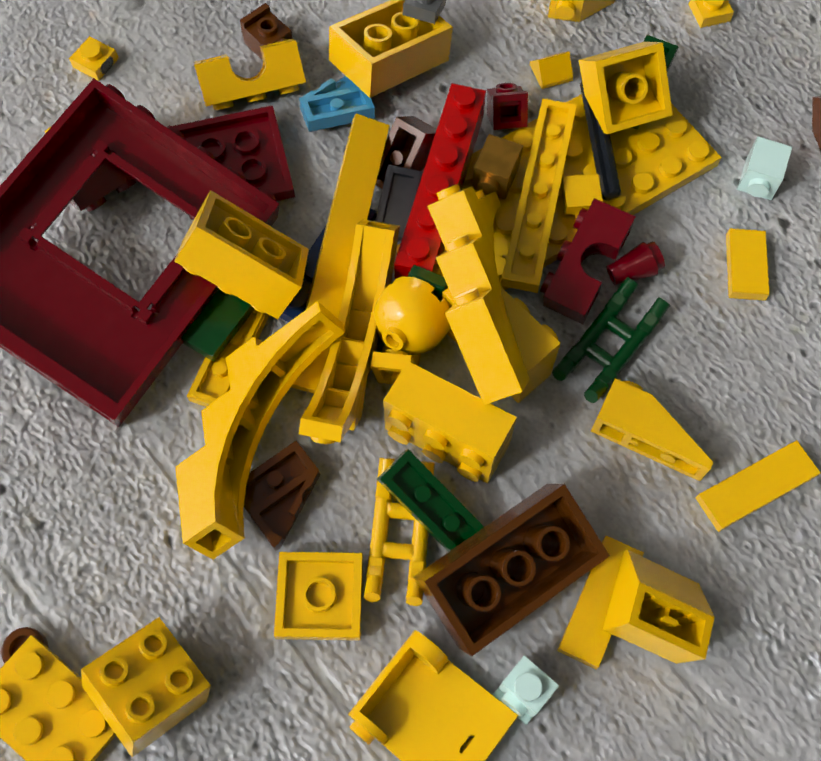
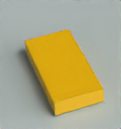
(747, 264)

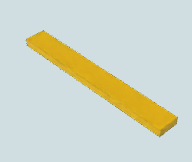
(349, 207)

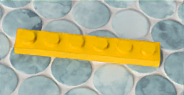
(539, 196)

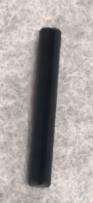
(602, 154)

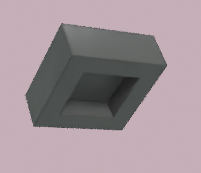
(424, 9)

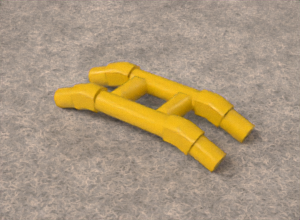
(381, 549)

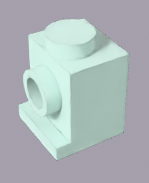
(525, 690)

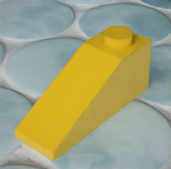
(646, 427)

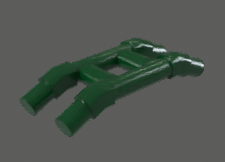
(608, 320)

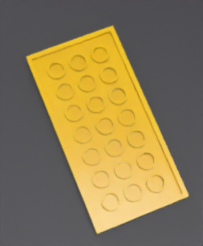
(648, 165)

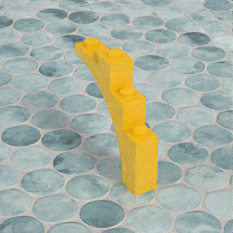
(471, 275)
(260, 374)
(342, 385)

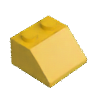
(627, 86)

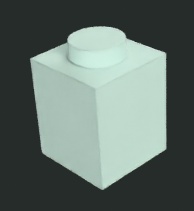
(764, 168)

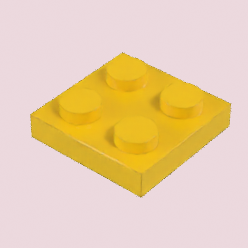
(319, 596)

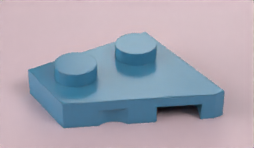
(335, 104)

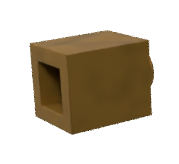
(497, 166)

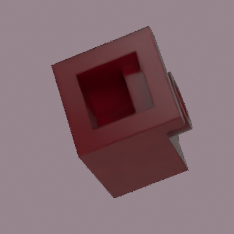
(507, 100)

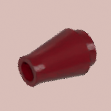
(638, 263)

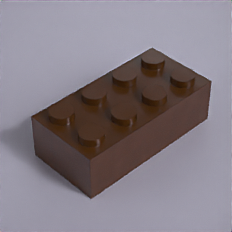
(511, 567)

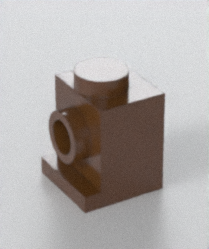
(263, 28)

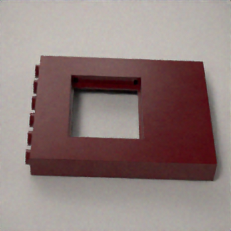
(62, 313)

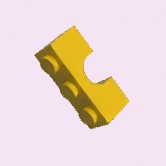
(280, 71)

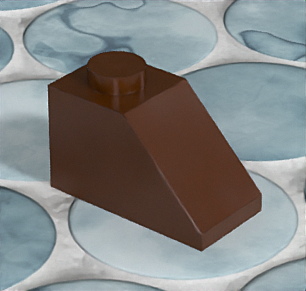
(406, 146)

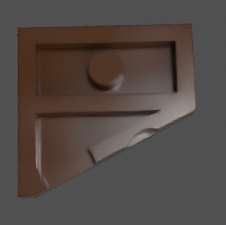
(279, 492)

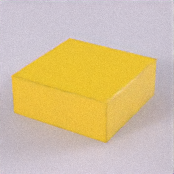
(579, 192)

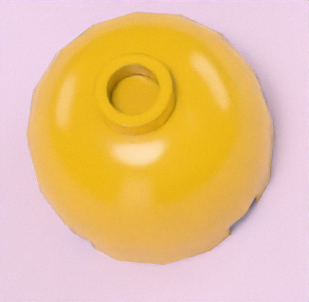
(411, 316)

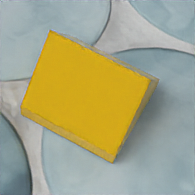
(553, 69)

